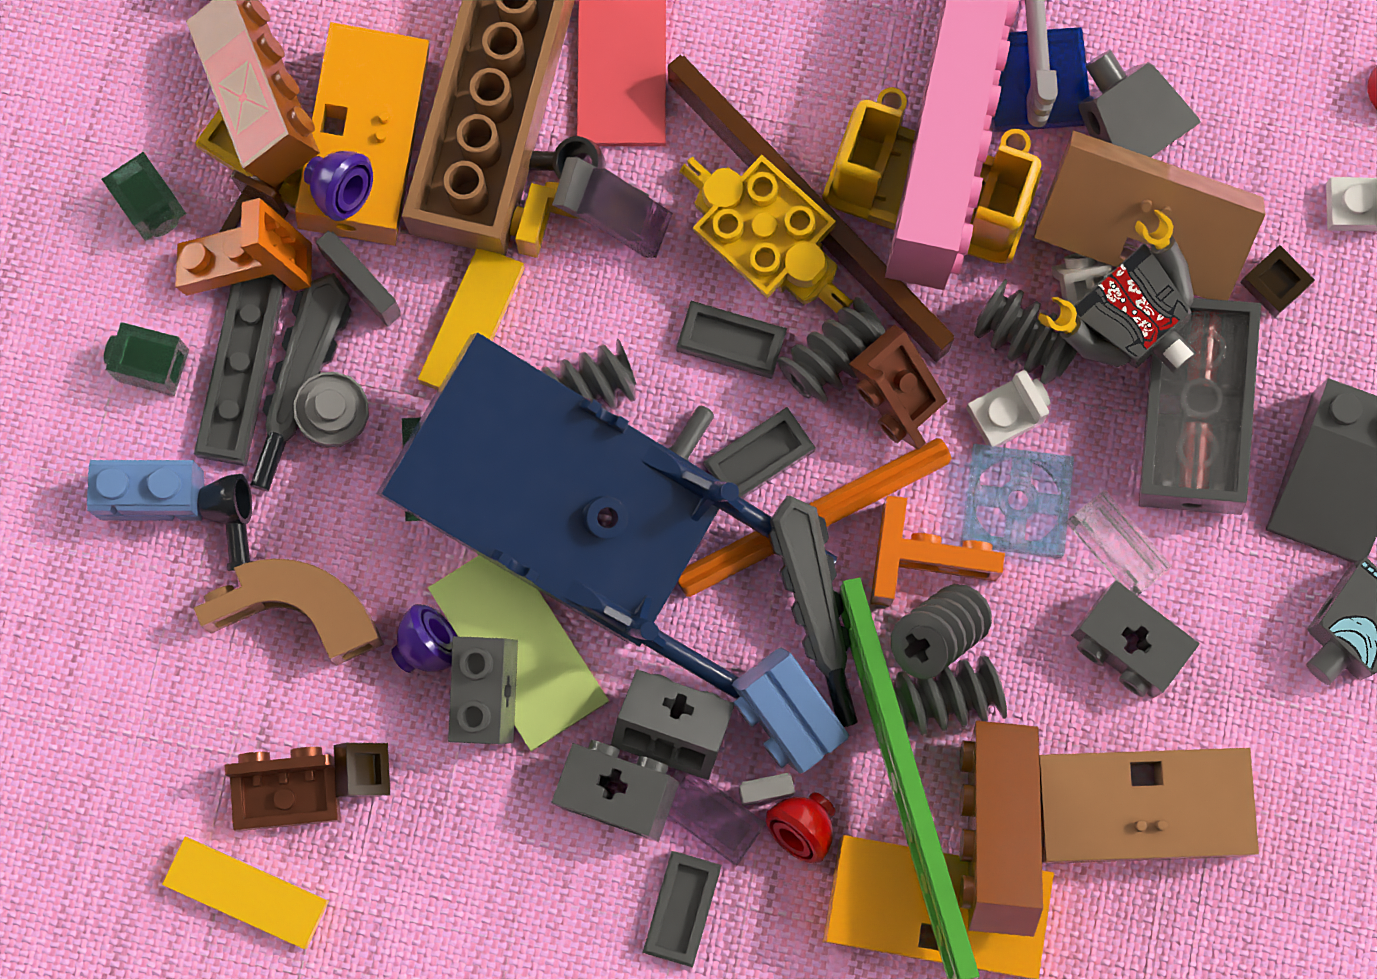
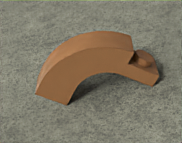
(302, 587)

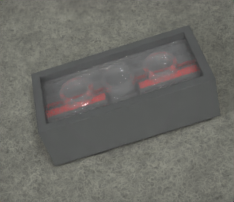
(1203, 414)

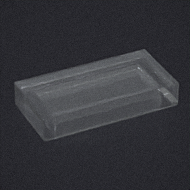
(1118, 543)

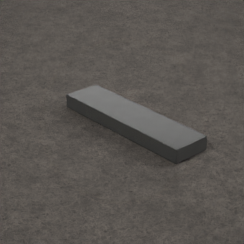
(240, 370)

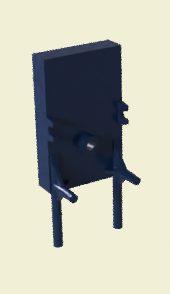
(520, 478)

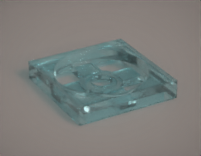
(1060, 470)

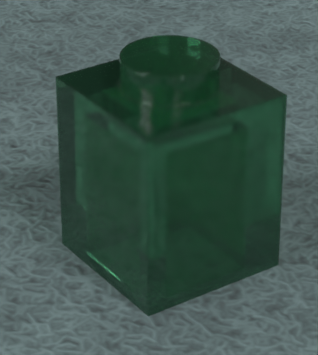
(144, 197)
(146, 358)

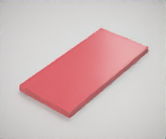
(622, 72)

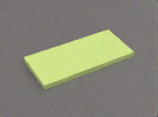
(551, 677)

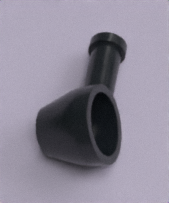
(570, 147)
(229, 503)

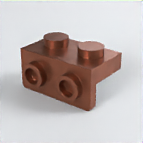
(898, 386)
(283, 790)

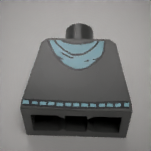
(1347, 626)

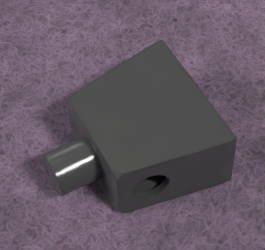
(1134, 107)

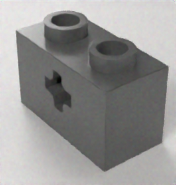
(1161, 644)
(483, 690)
(672, 724)
(638, 811)

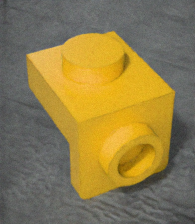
(531, 221)

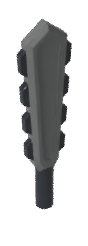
(308, 347)
(808, 573)

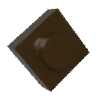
(1277, 281)
(361, 770)

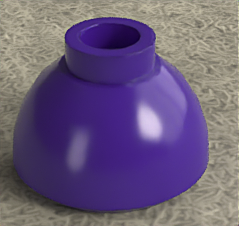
(339, 183)
(423, 640)

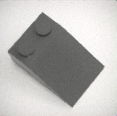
(1332, 475)

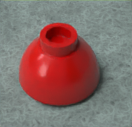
(803, 826)

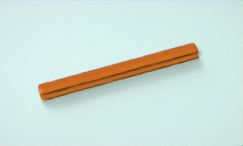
(831, 507)

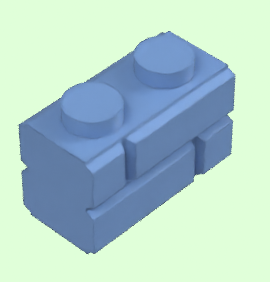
(144, 490)
(789, 711)

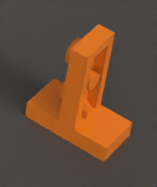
(256, 249)
(924, 553)

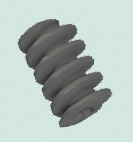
(1025, 334)
(832, 351)
(599, 378)
(940, 630)
(951, 695)

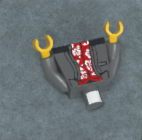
(1134, 307)

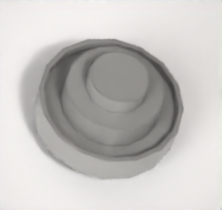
(331, 409)

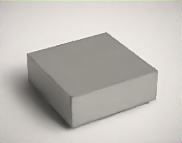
(766, 789)

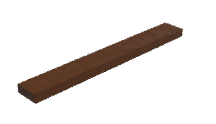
(842, 240)

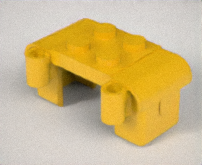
(874, 165)

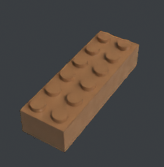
(486, 121)

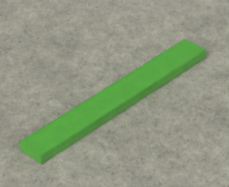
(906, 785)

